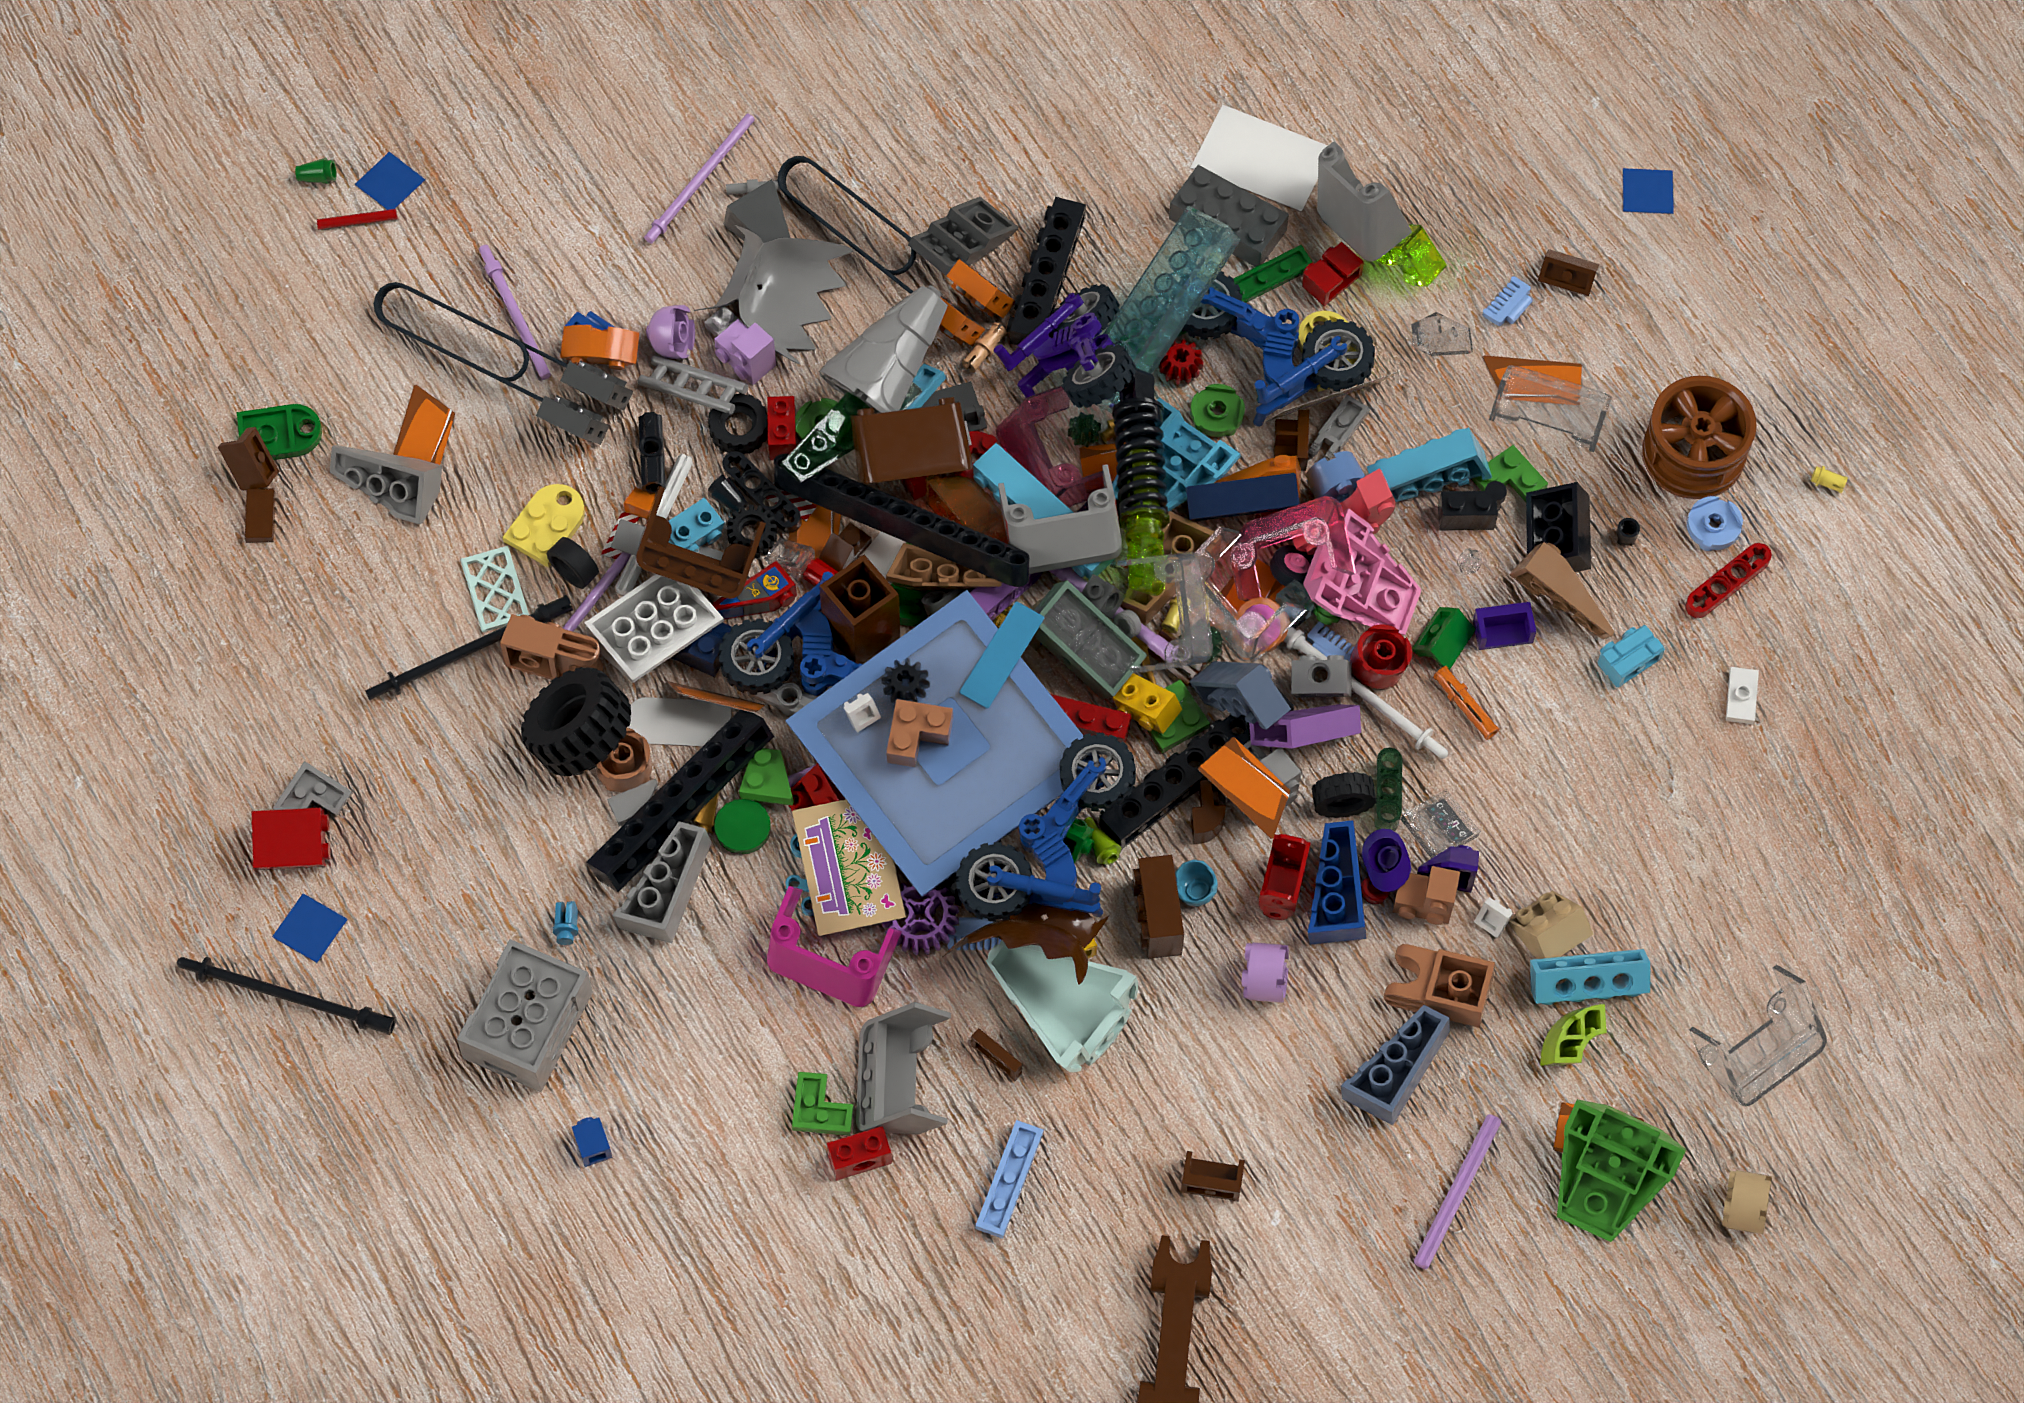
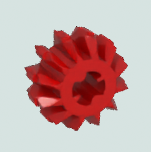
(1190, 363)

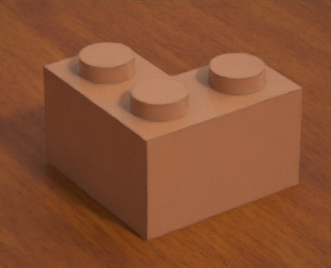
(916, 723)
(1427, 896)

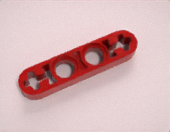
(1726, 578)

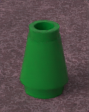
(317, 171)

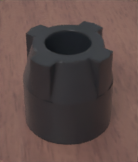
(1629, 526)

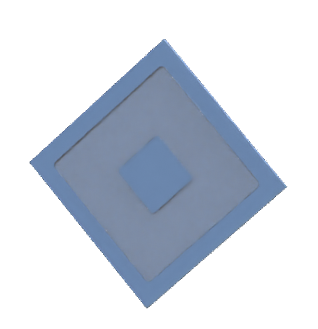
(961, 793)

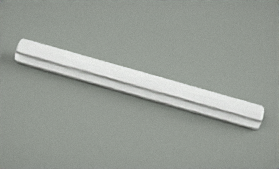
(672, 489)

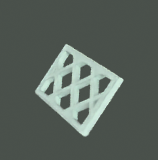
(473, 581)

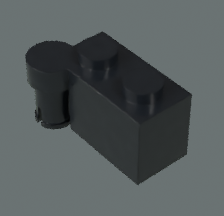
(1471, 508)

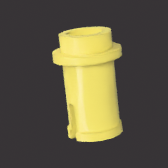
(1828, 479)
(1172, 621)

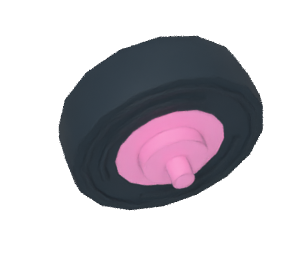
(1290, 564)

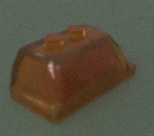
(965, 503)

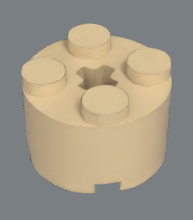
(1747, 1201)

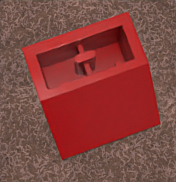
(814, 790)

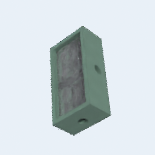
(1086, 640)

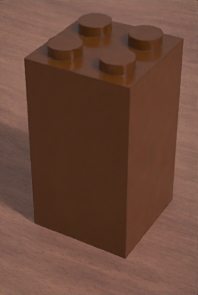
(861, 610)

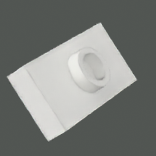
(1742, 695)

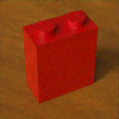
(290, 838)

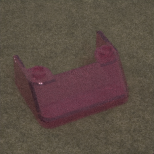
(1021, 441)
(1319, 522)

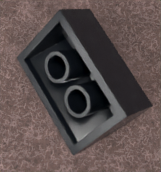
(1561, 518)

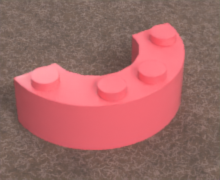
(1370, 501)

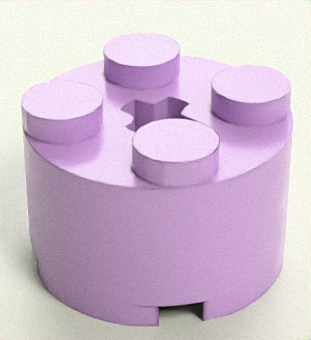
(1266, 972)

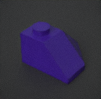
(1458, 859)

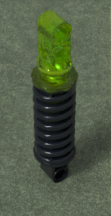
(1141, 478)

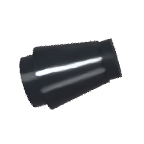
(726, 493)

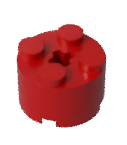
(1380, 657)

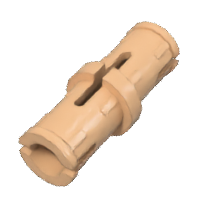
(984, 347)

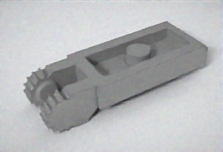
(1340, 427)

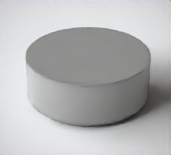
(1128, 623)

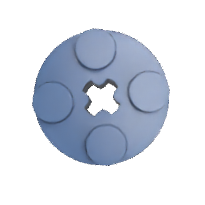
(1335, 477)

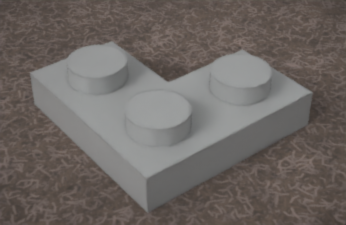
(312, 786)

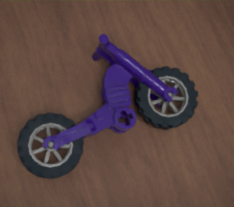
(1092, 365)

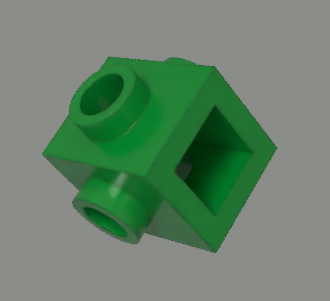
(1079, 839)

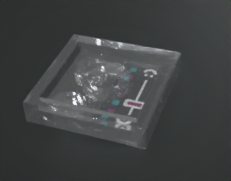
(1440, 824)

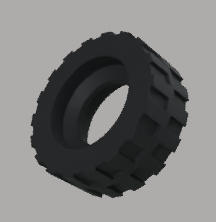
(741, 443)
(1344, 794)

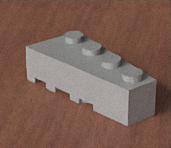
(663, 892)

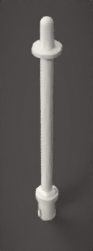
(1296, 640)

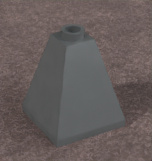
(758, 213)

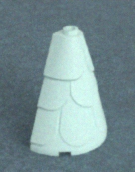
(1070, 1018)

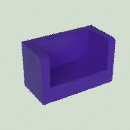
(1504, 625)

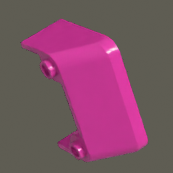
(850, 984)

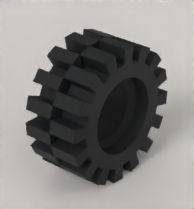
(749, 517)

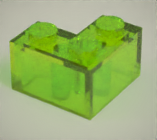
(1416, 258)

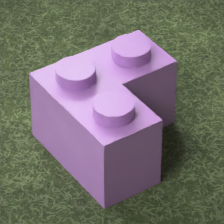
(746, 350)

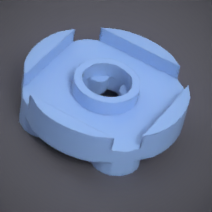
(1710, 537)

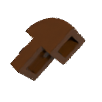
(1209, 817)

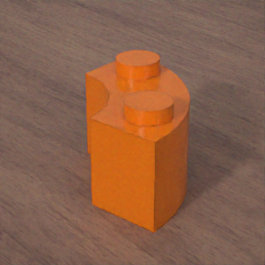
(595, 346)

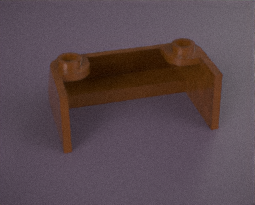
(694, 569)

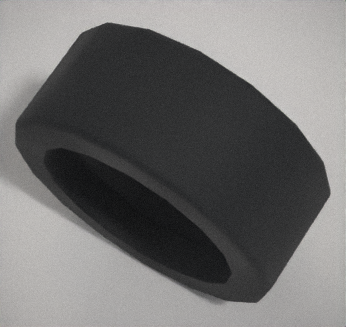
(572, 562)

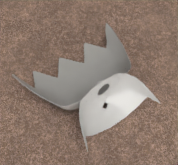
(790, 278)

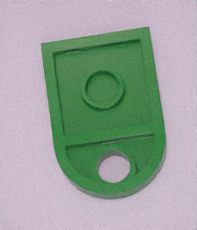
(281, 429)

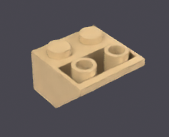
(1551, 925)

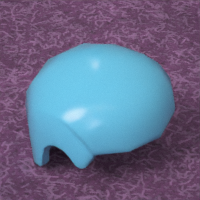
(1196, 883)

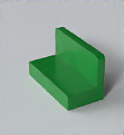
(1444, 636)

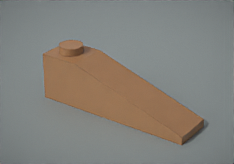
(926, 571)
(1550, 574)

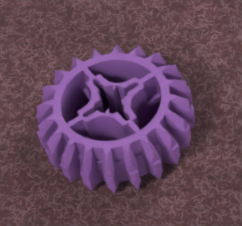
(928, 907)

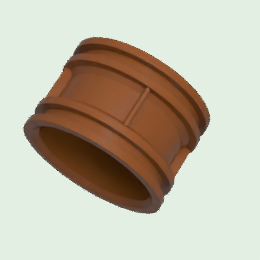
(1706, 406)

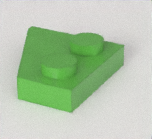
(766, 779)

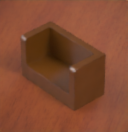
(1212, 1178)

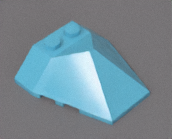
(1189, 457)

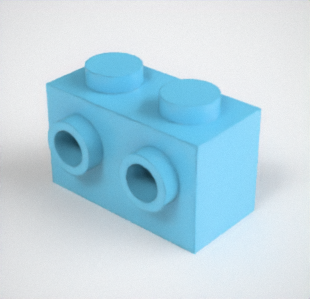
(696, 526)

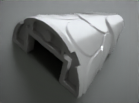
(889, 352)

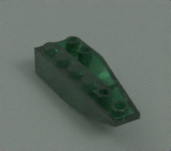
(831, 437)

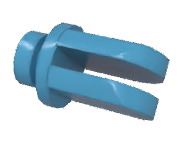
(565, 922)

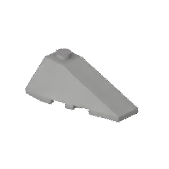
(397, 482)

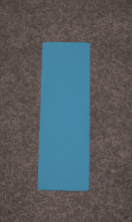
(1002, 654)

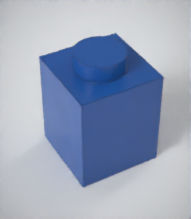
(591, 1141)

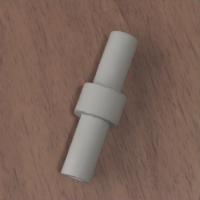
(741, 188)

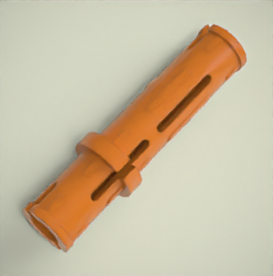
(1445, 679)

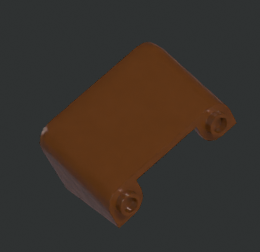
(910, 442)

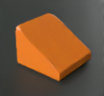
(639, 503)

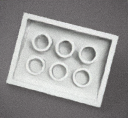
(651, 625)

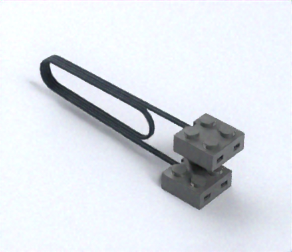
(556, 411)

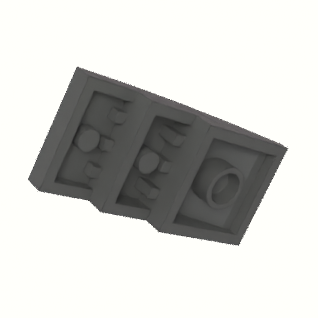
(964, 234)

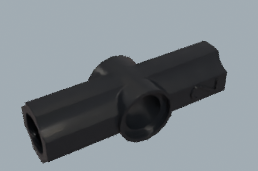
(651, 441)

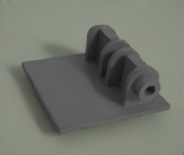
(965, 394)

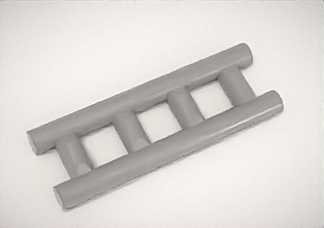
(700, 396)

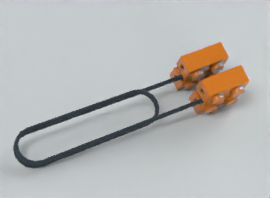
(966, 279)

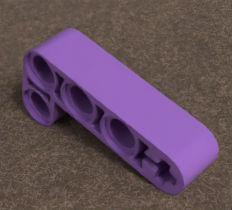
(997, 599)

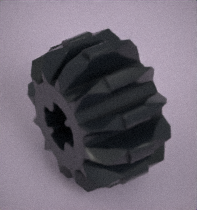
(916, 683)

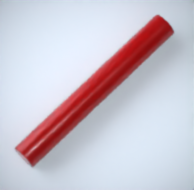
(356, 219)

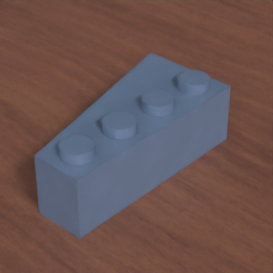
(1241, 690)
(1394, 1072)

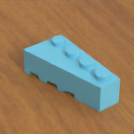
(1434, 465)

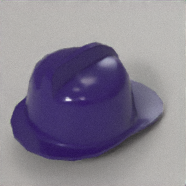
(1386, 860)

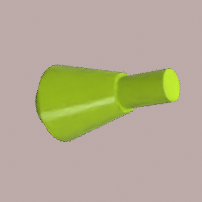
(1104, 847)

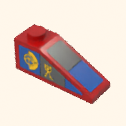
(761, 594)

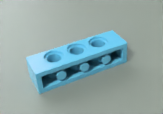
(1547, 972)

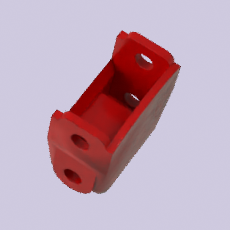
(1283, 876)

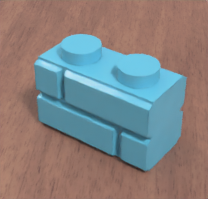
(1630, 655)

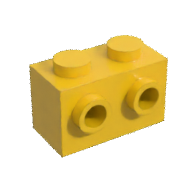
(1148, 703)

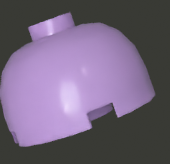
(671, 332)

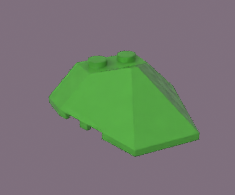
(1611, 1168)

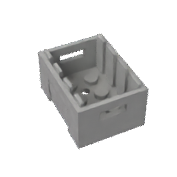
(532, 1048)

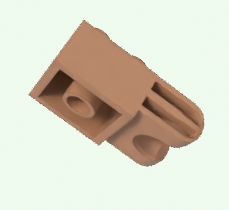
(547, 648)
(1439, 981)

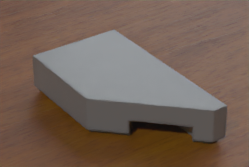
(629, 802)

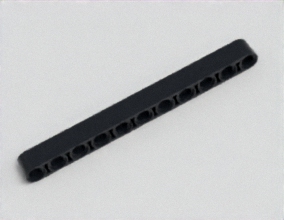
(909, 523)

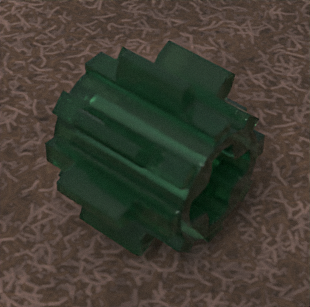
(1084, 429)

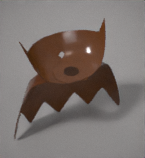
(1060, 935)

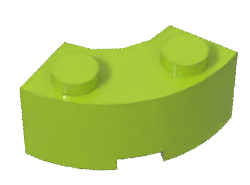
(1571, 1034)

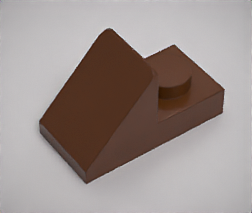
(845, 547)

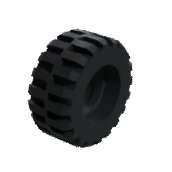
(576, 721)

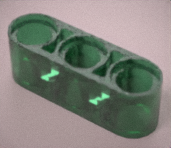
(1389, 778)

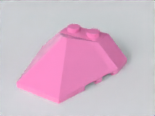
(1376, 593)

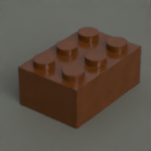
(1158, 906)

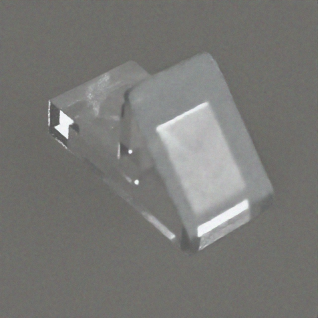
(791, 556)

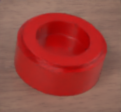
(1371, 894)

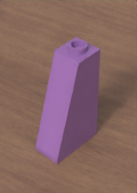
(1308, 726)

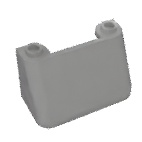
(1362, 218)

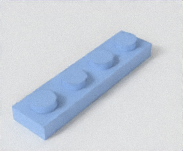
(1009, 1179)

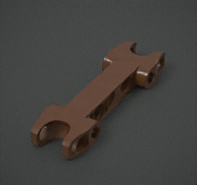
(1180, 1286)

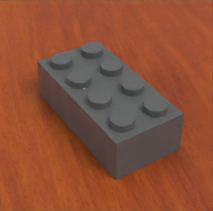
(1251, 218)

